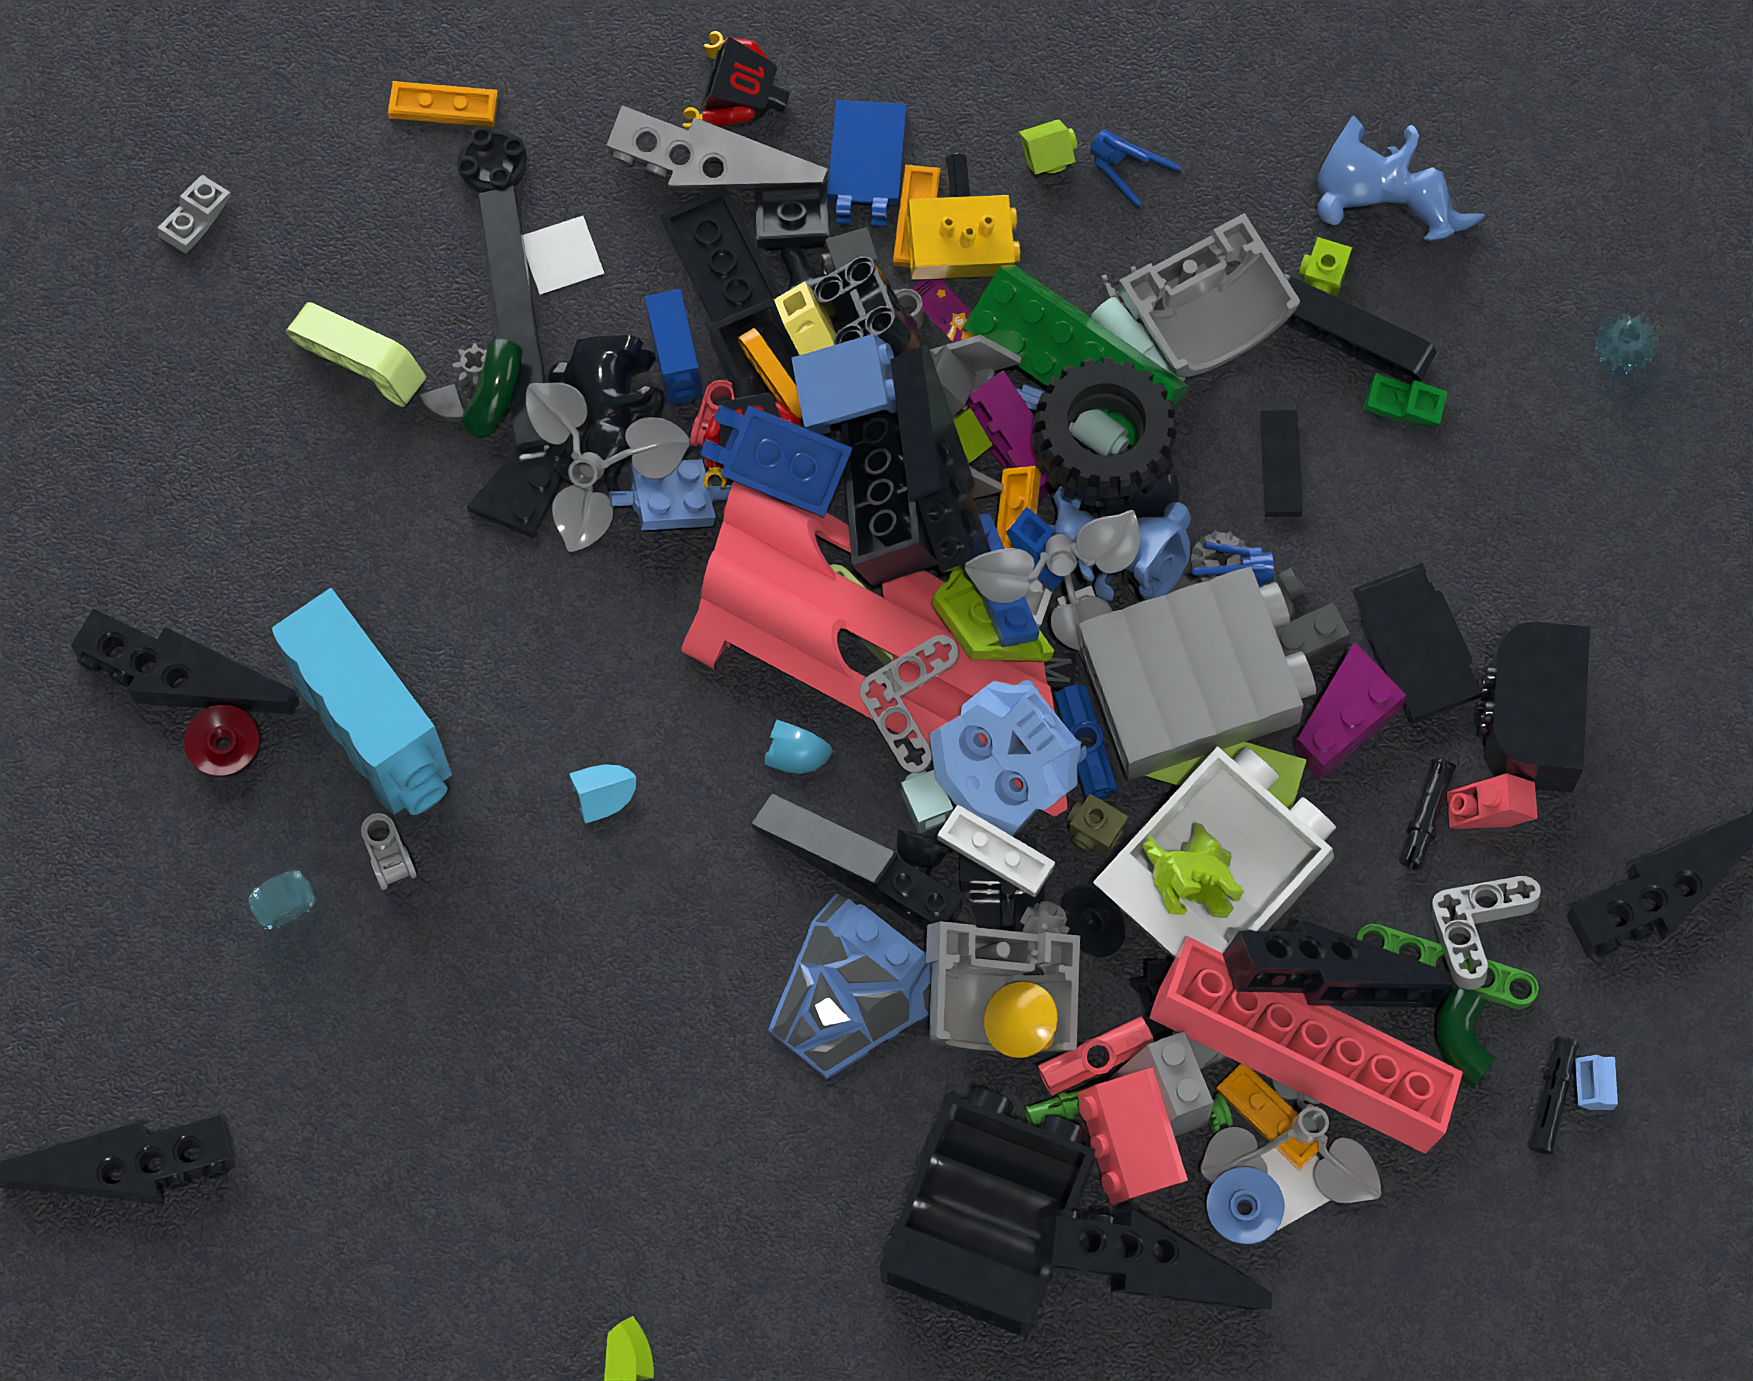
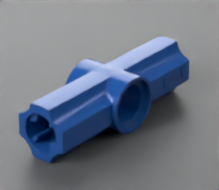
(1080, 720)

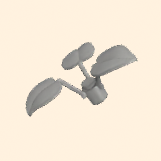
(581, 513)
(1106, 541)
(1341, 1176)

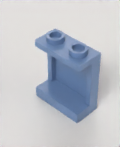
(844, 382)

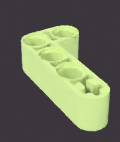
(358, 350)

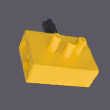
(960, 232)

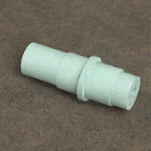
(1120, 322)

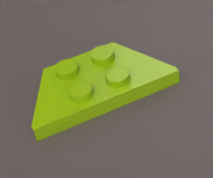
(968, 620)

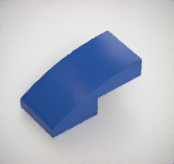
(1031, 535)

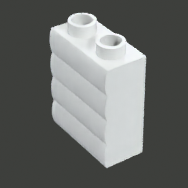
(1271, 849)

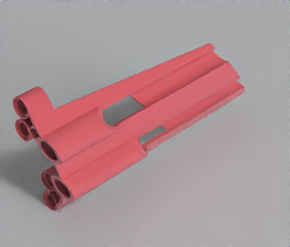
(785, 605)

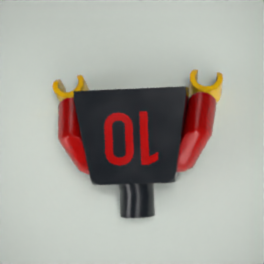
(737, 84)
(744, 395)

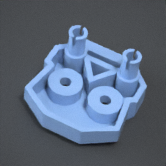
(984, 774)

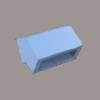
(1596, 1082)

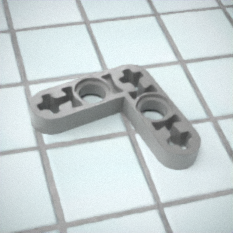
(898, 689)
(1470, 913)

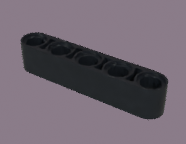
(1359, 333)

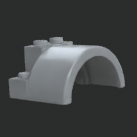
(1203, 312)
(978, 962)

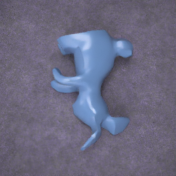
(1361, 177)
(1161, 551)

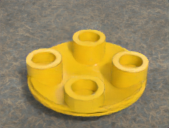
(1021, 1019)

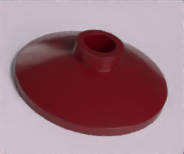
(211, 728)

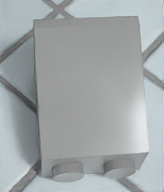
(1179, 1081)

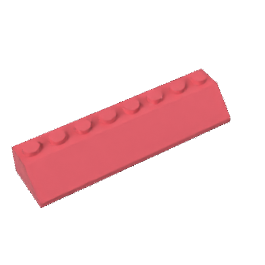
(1309, 1049)

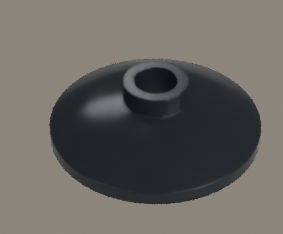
(1095, 920)

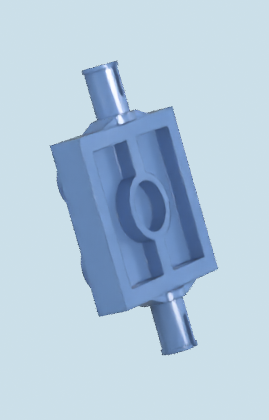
(673, 500)

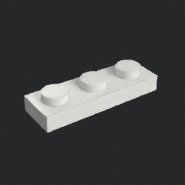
(996, 850)

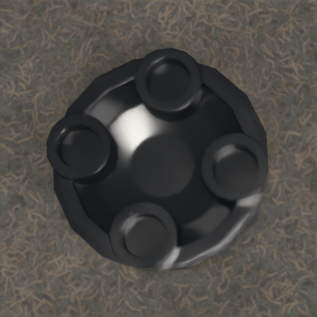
(491, 159)

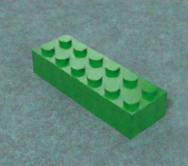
(1055, 334)

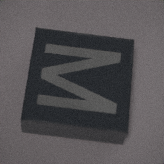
(1060, 670)

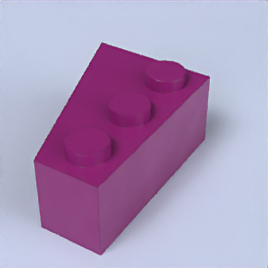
(1007, 425)
(1349, 712)

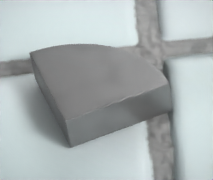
(444, 403)

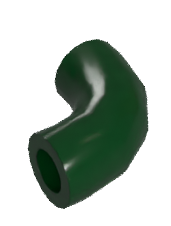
(494, 388)
(1457, 1034)

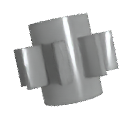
(470, 365)
(1044, 918)

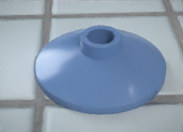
(1250, 1187)

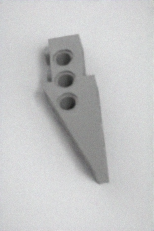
(744, 160)

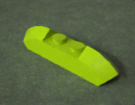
(628, 1353)

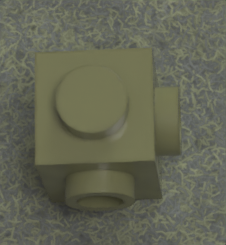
(1096, 825)

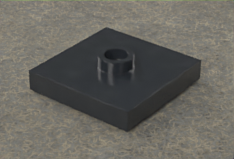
(791, 216)

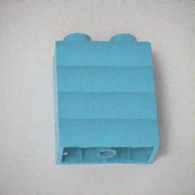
(364, 704)

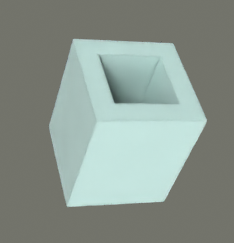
(926, 801)

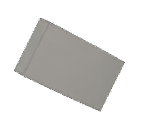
(195, 215)

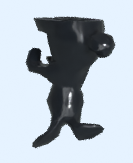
(602, 373)

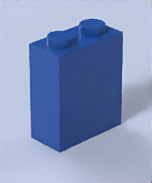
(674, 347)

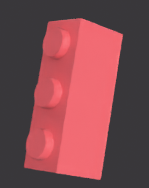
(1131, 1136)

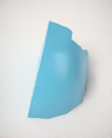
(796, 749)
(602, 790)

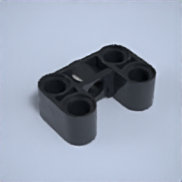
(865, 291)

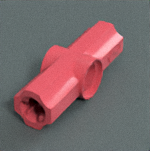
(1073, 1067)

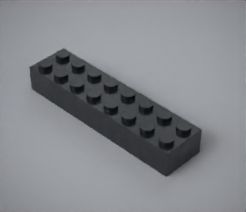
(884, 526)

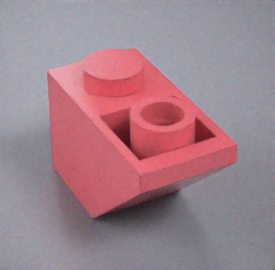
(1492, 803)

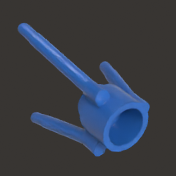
(1113, 149)
(1260, 562)

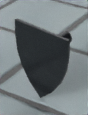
(1003, 908)

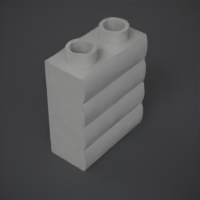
(1195, 671)

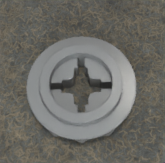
(1201, 556)

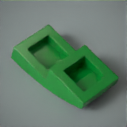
(1405, 402)

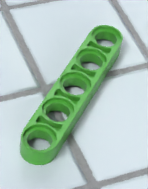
(1432, 951)

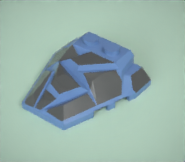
(850, 988)

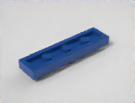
(1011, 620)

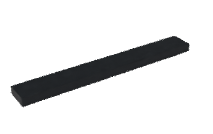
(513, 300)

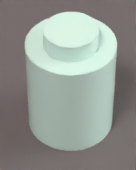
(1100, 432)

